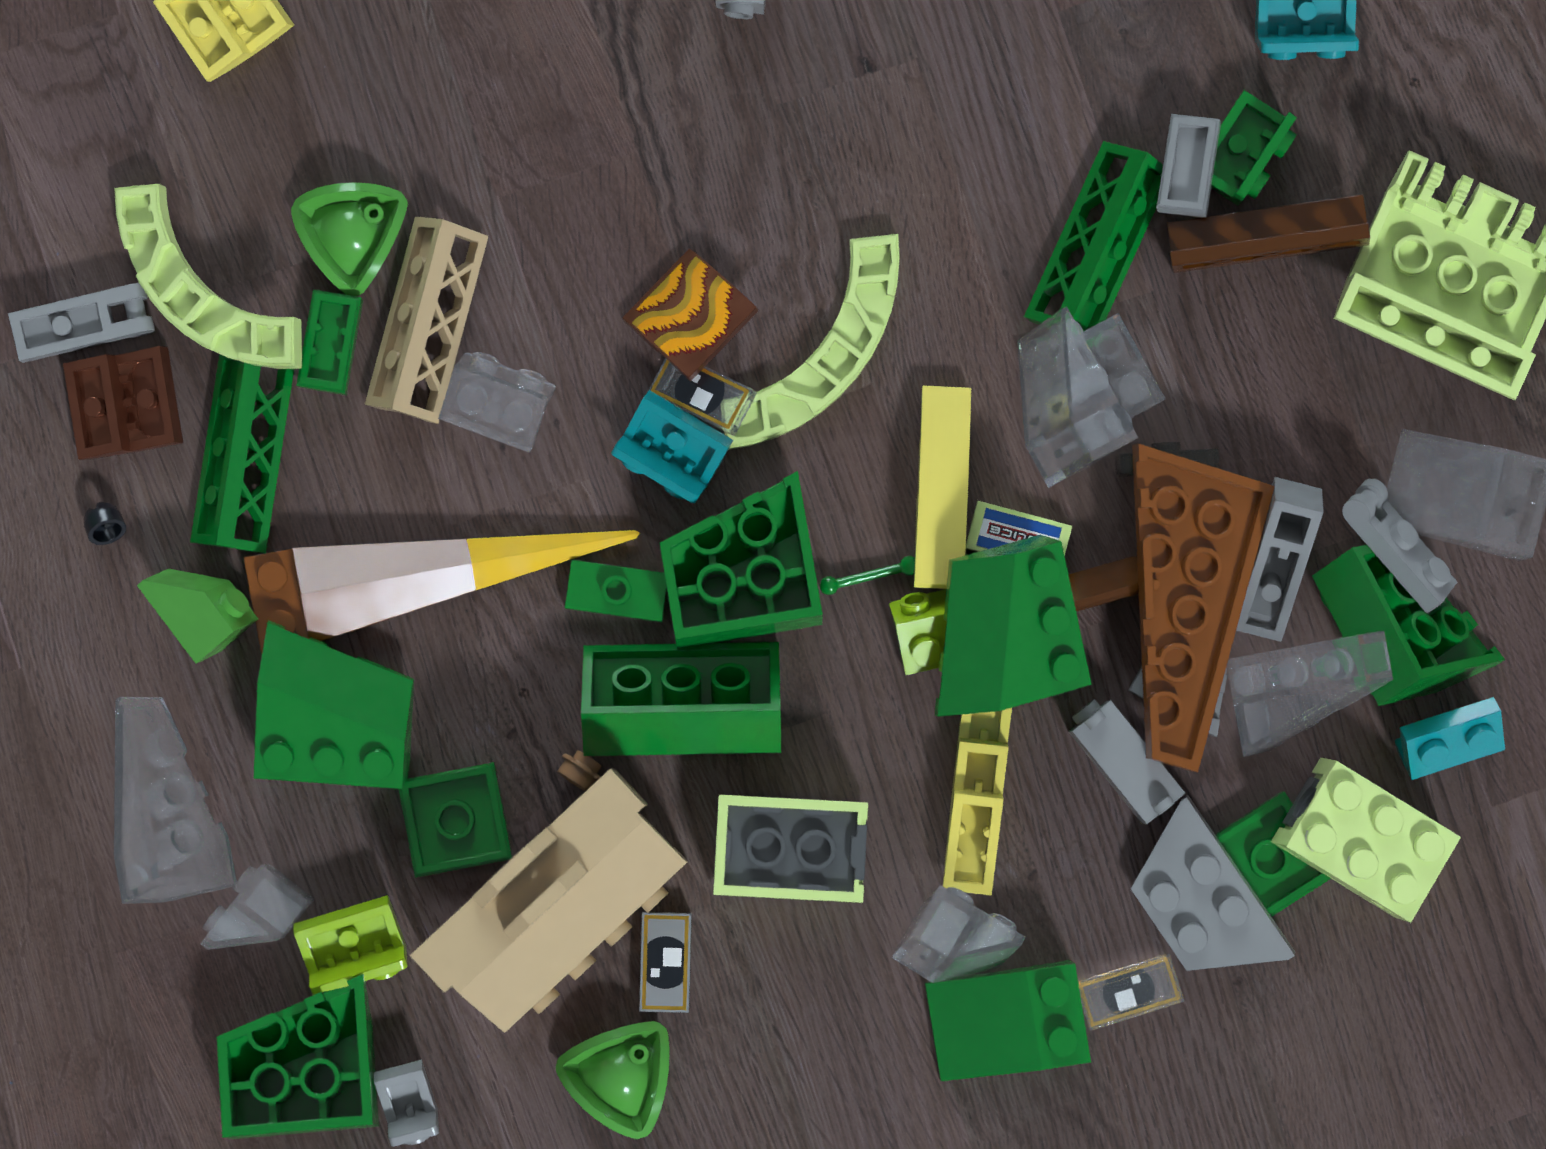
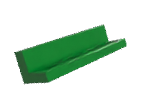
(1107, 243)
(228, 456)

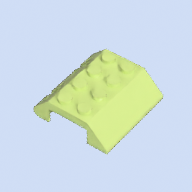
(1451, 278)

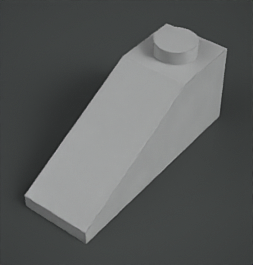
(1281, 558)

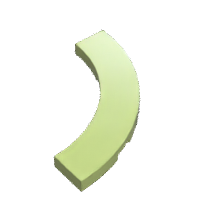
(185, 298)
(841, 353)

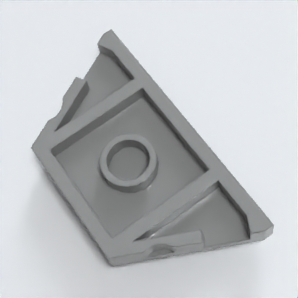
(1204, 899)

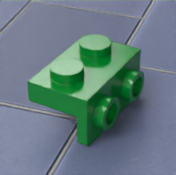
(1245, 146)

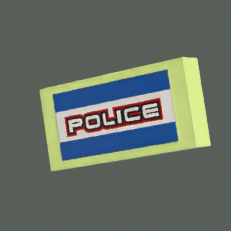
(999, 526)

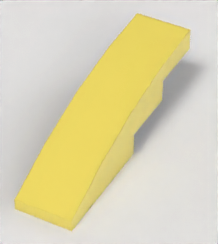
(942, 483)
(977, 801)

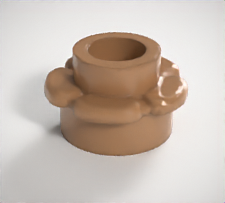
(580, 770)

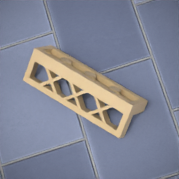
(415, 304)

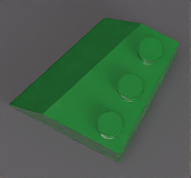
(744, 570)
(1009, 629)
(1423, 648)
(330, 715)
(301, 1068)

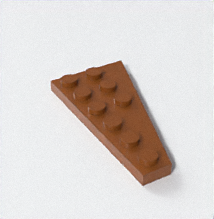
(1194, 568)

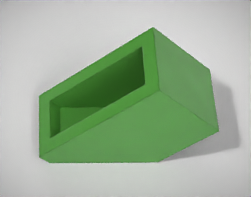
(199, 610)

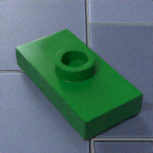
(329, 342)
(616, 591)

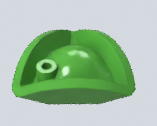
(349, 230)
(620, 1076)

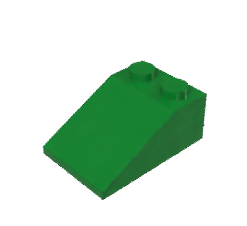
(1008, 1021)

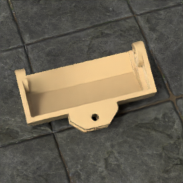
(553, 905)

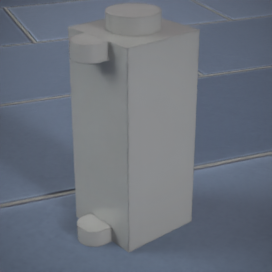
(1123, 762)

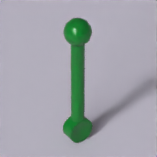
(830, 585)

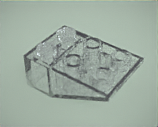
(1067, 401)
(1469, 493)

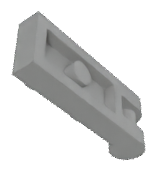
(79, 323)
(1398, 545)

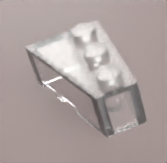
(1300, 685)

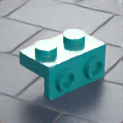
(1306, 26)
(671, 447)
(1451, 738)

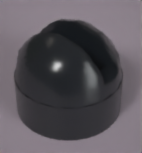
(96, 527)

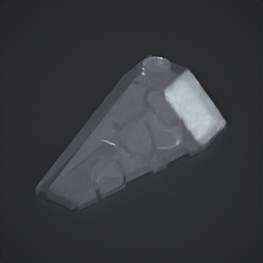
(161, 822)

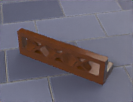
(1268, 233)

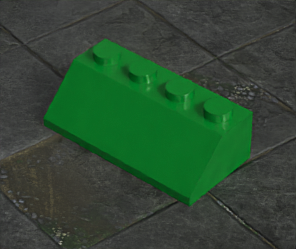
(681, 699)

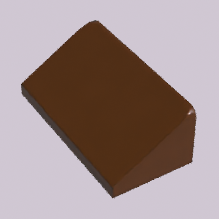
(1105, 583)

